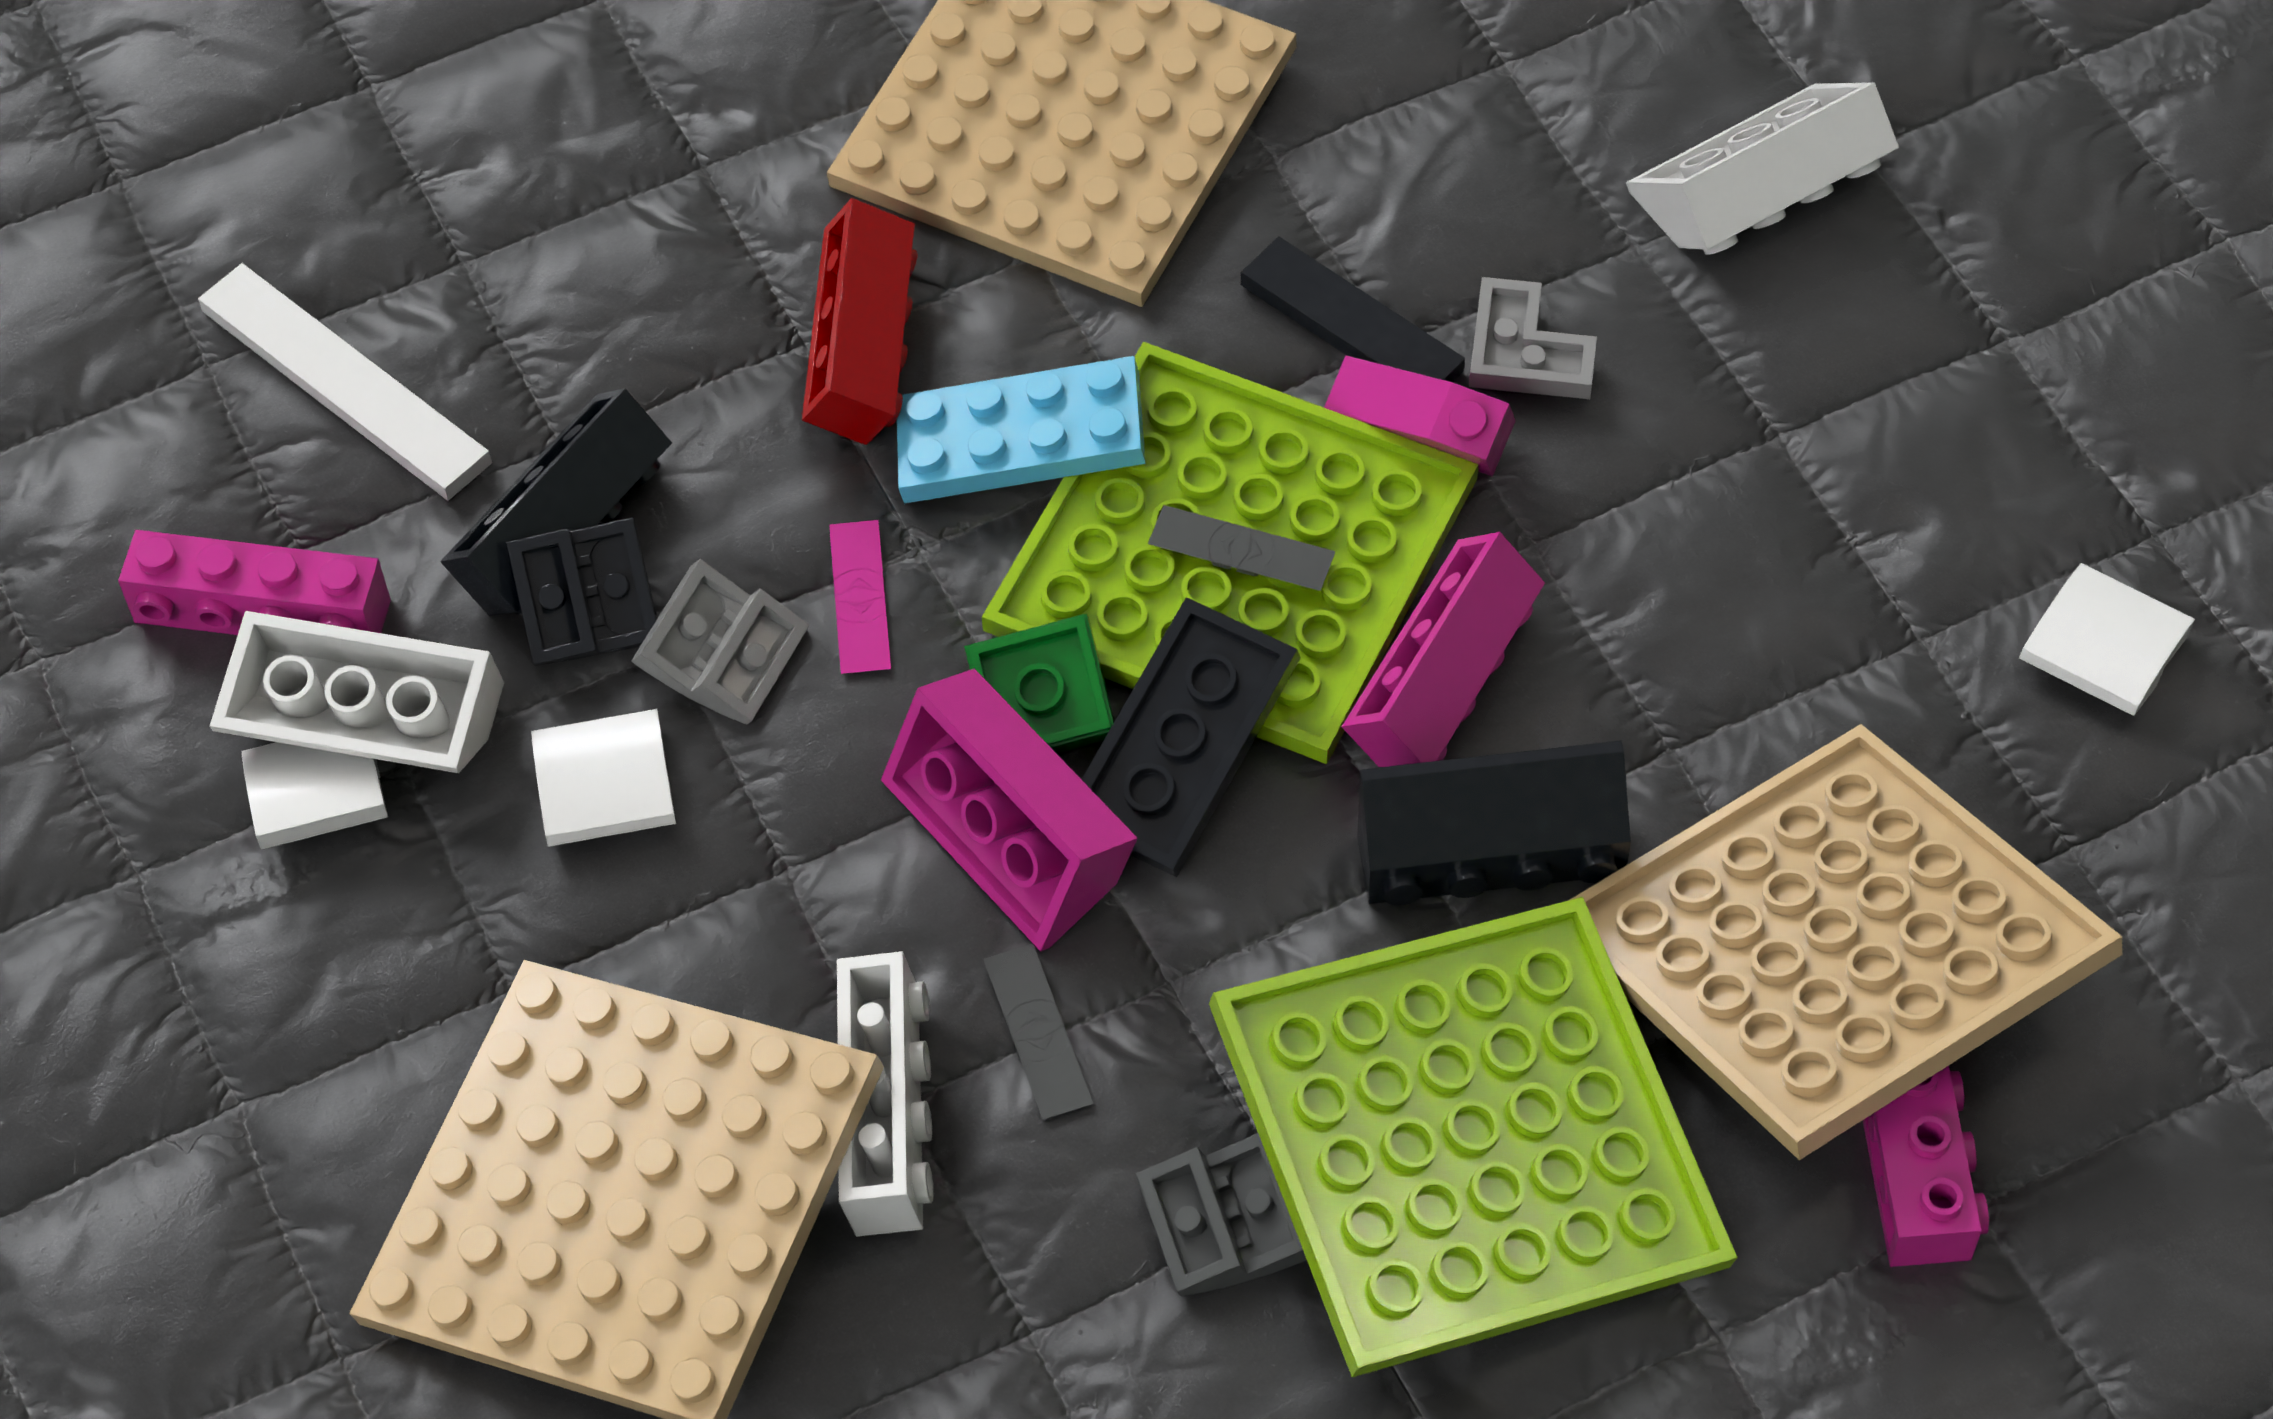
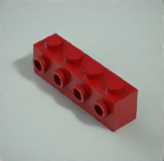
(860, 322)

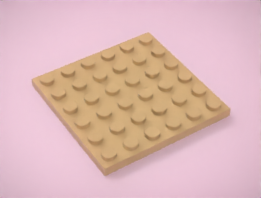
(1065, 128)
(1839, 938)
(619, 1194)

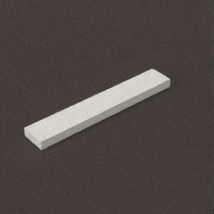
(345, 381)

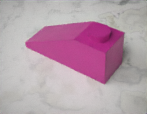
(1424, 410)

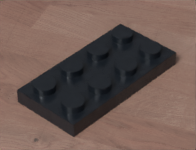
(1188, 730)

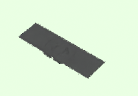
(1241, 548)
(1038, 1031)

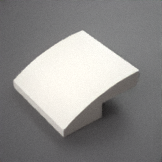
(2107, 639)
(602, 777)
(309, 792)

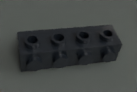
(568, 486)

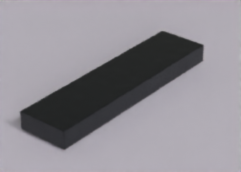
(1345, 313)

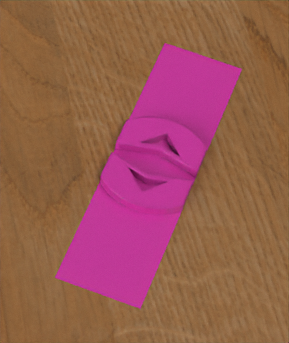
(859, 597)

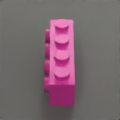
(214, 581)
(1445, 653)
(1924, 1174)

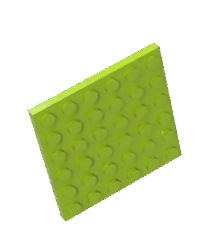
(1264, 465)
(1469, 1134)

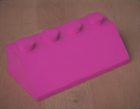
(1006, 806)

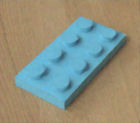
(1020, 430)

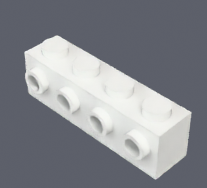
(883, 1167)

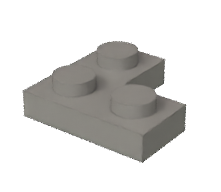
(1519, 358)

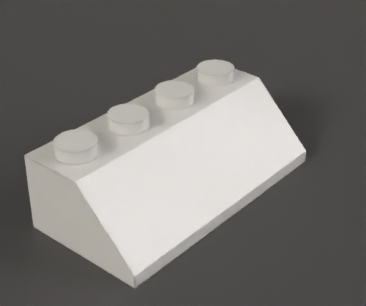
(1766, 165)
(358, 692)

